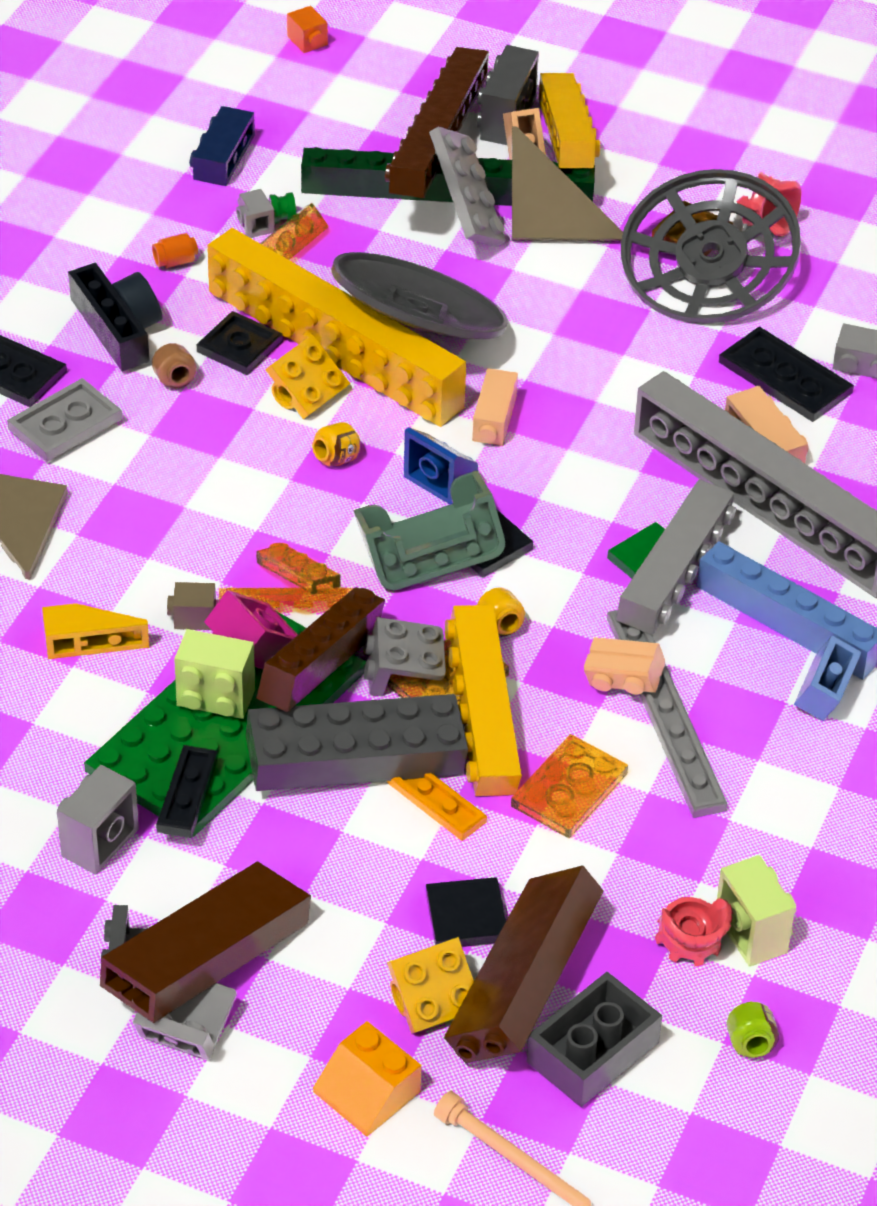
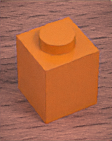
(307, 29)

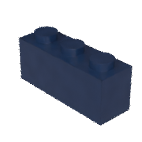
(222, 146)

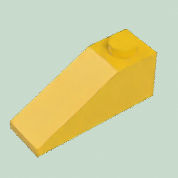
(89, 630)

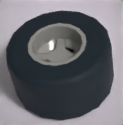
(139, 298)

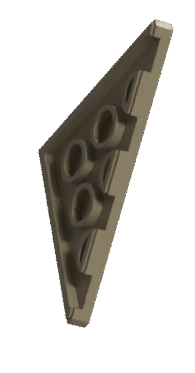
(549, 203)
(27, 518)

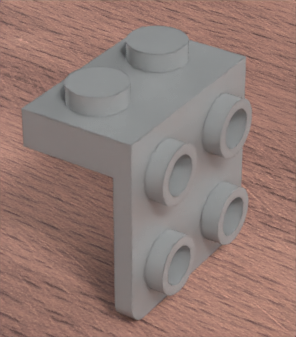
(402, 650)

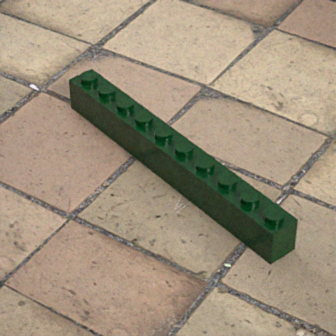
(363, 175)

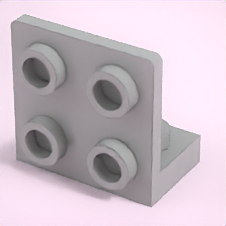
(194, 1025)

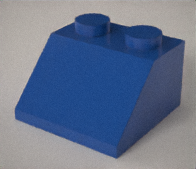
(433, 463)

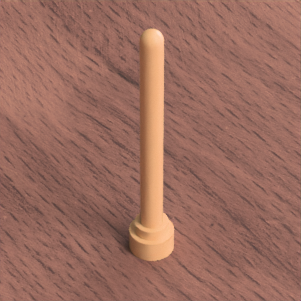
(452, 1110)

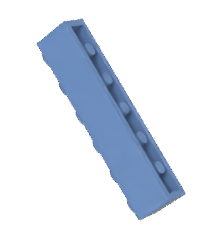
(784, 605)

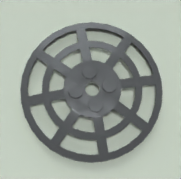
(709, 235)

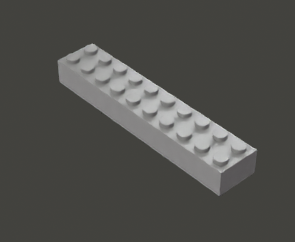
(763, 476)

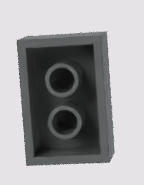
(507, 89)
(594, 1038)

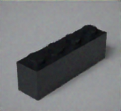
(109, 316)

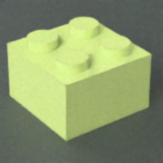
(214, 673)
(760, 910)

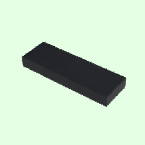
(187, 791)

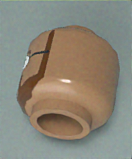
(174, 366)

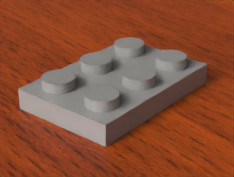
(64, 419)

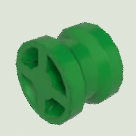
(283, 206)

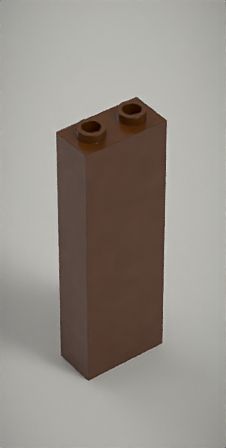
(204, 941)
(524, 965)

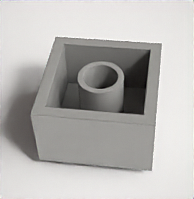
(97, 819)

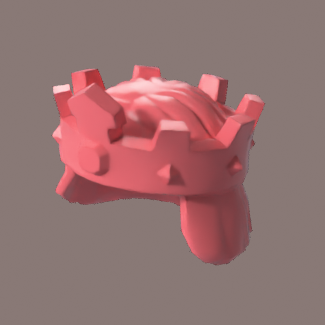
(789, 189)
(694, 928)

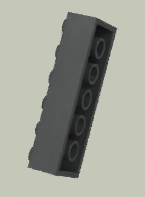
(355, 742)

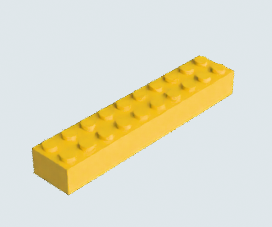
(352, 334)

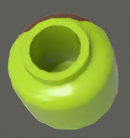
(752, 1029)

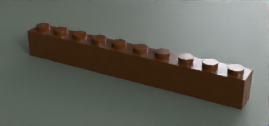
(445, 106)

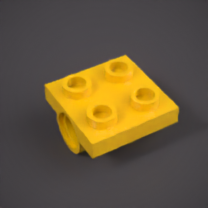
(306, 378)
(430, 984)

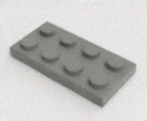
(468, 187)

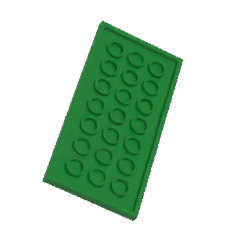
(153, 740)

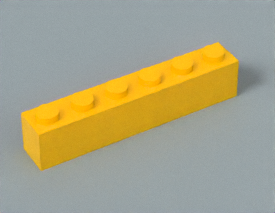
(568, 120)
(484, 700)

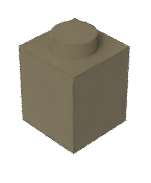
(191, 604)

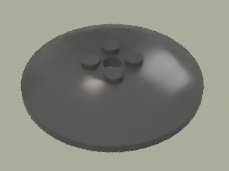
(419, 296)

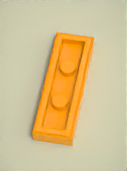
(441, 804)

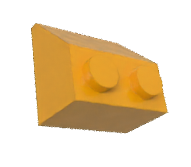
(368, 1079)

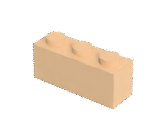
(760, 413)

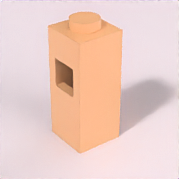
(495, 407)

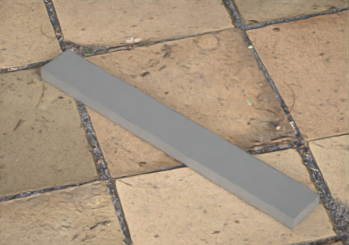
(677, 735)

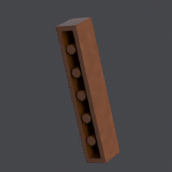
(319, 649)

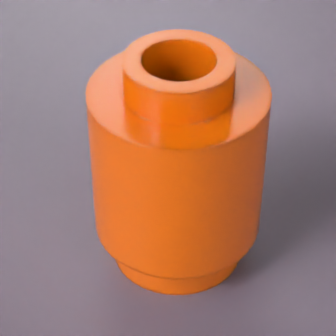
(175, 250)

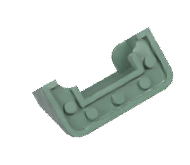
(435, 540)

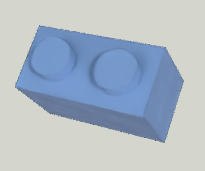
(827, 678)

